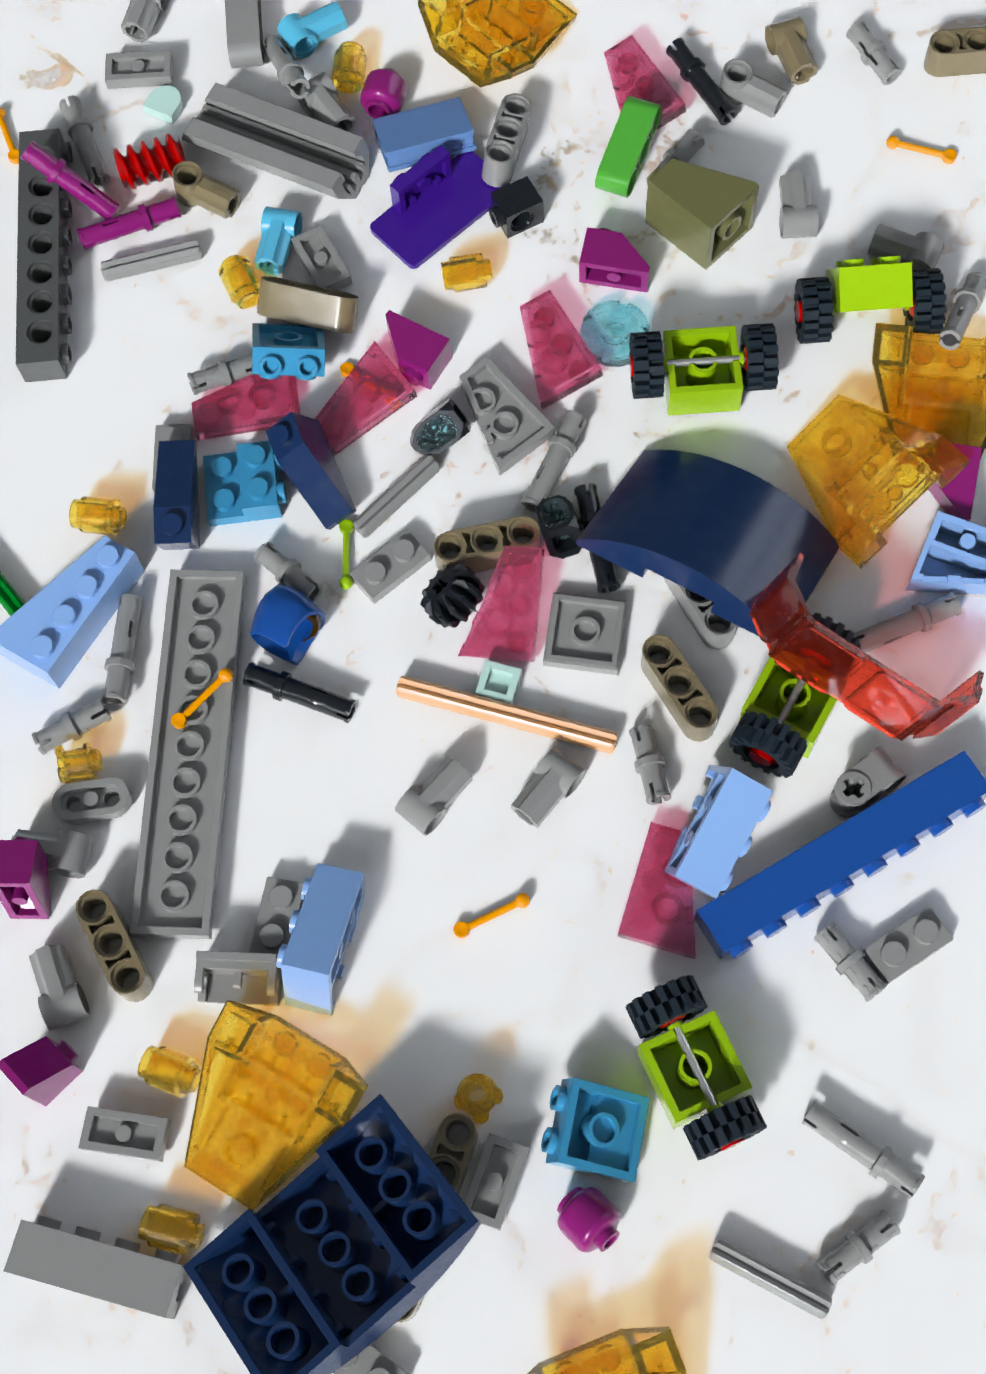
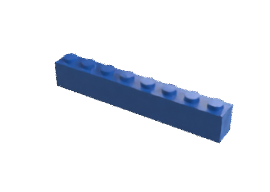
(841, 856)

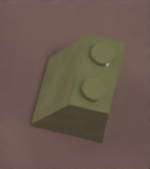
(700, 209)

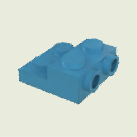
(287, 351)
(243, 485)
(595, 1129)

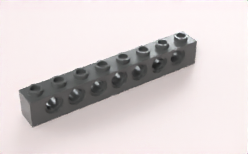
(43, 265)

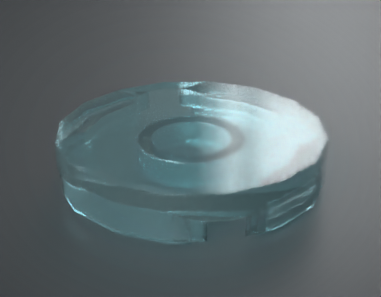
(608, 330)

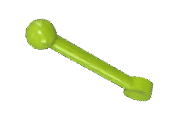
(346, 528)

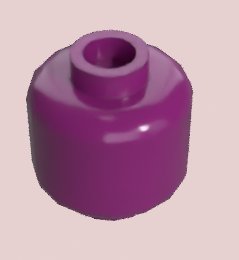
(383, 93)
(588, 1219)

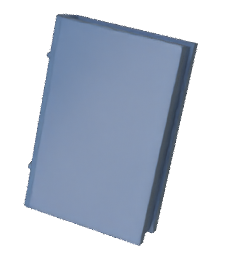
(418, 131)

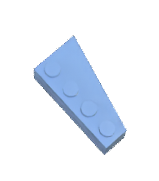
(70, 612)

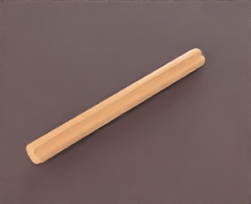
(507, 714)

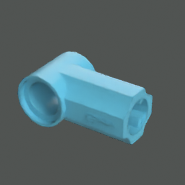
(305, 32)
(275, 244)

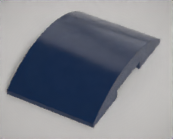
(708, 531)
(335, 1250)

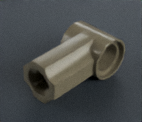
(789, 42)
(199, 189)

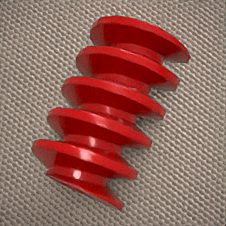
(148, 161)

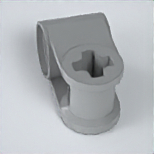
(869, 780)

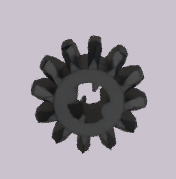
(452, 595)

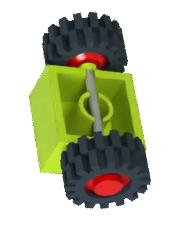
(869, 287)
(703, 366)
(784, 716)
(694, 1068)

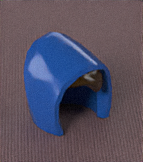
(286, 623)

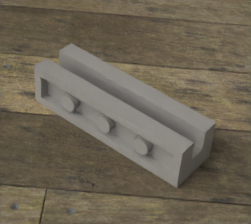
(97, 1268)

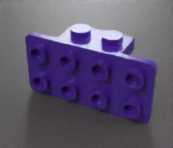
(433, 205)

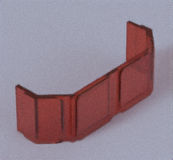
(848, 672)

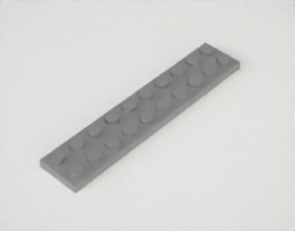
(188, 764)

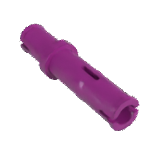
(69, 180)
(143, 218)

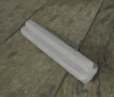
(151, 260)
(396, 496)
(770, 1278)

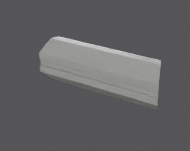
(281, 142)

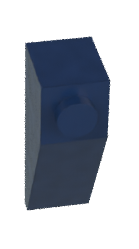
(310, 465)
(176, 496)

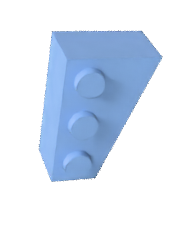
(951, 558)
(719, 830)
(320, 937)

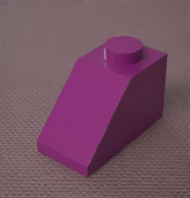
(612, 261)
(418, 350)
(959, 494)
(24, 879)
(42, 1069)

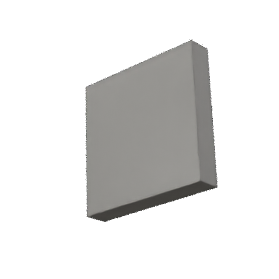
(585, 633)

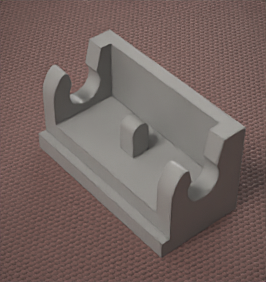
(237, 977)

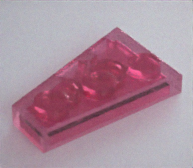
(638, 76)
(556, 350)
(364, 399)
(245, 406)
(510, 610)
(658, 904)

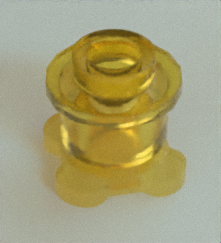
(78, 763)
(481, 1109)

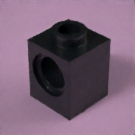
(516, 207)

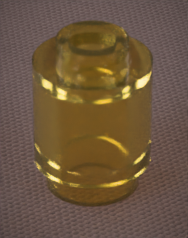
(349, 67)
(466, 272)
(240, 281)
(97, 515)
(169, 1070)
(171, 1229)

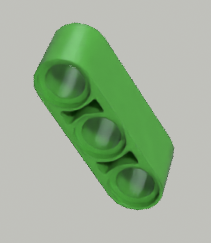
(628, 146)

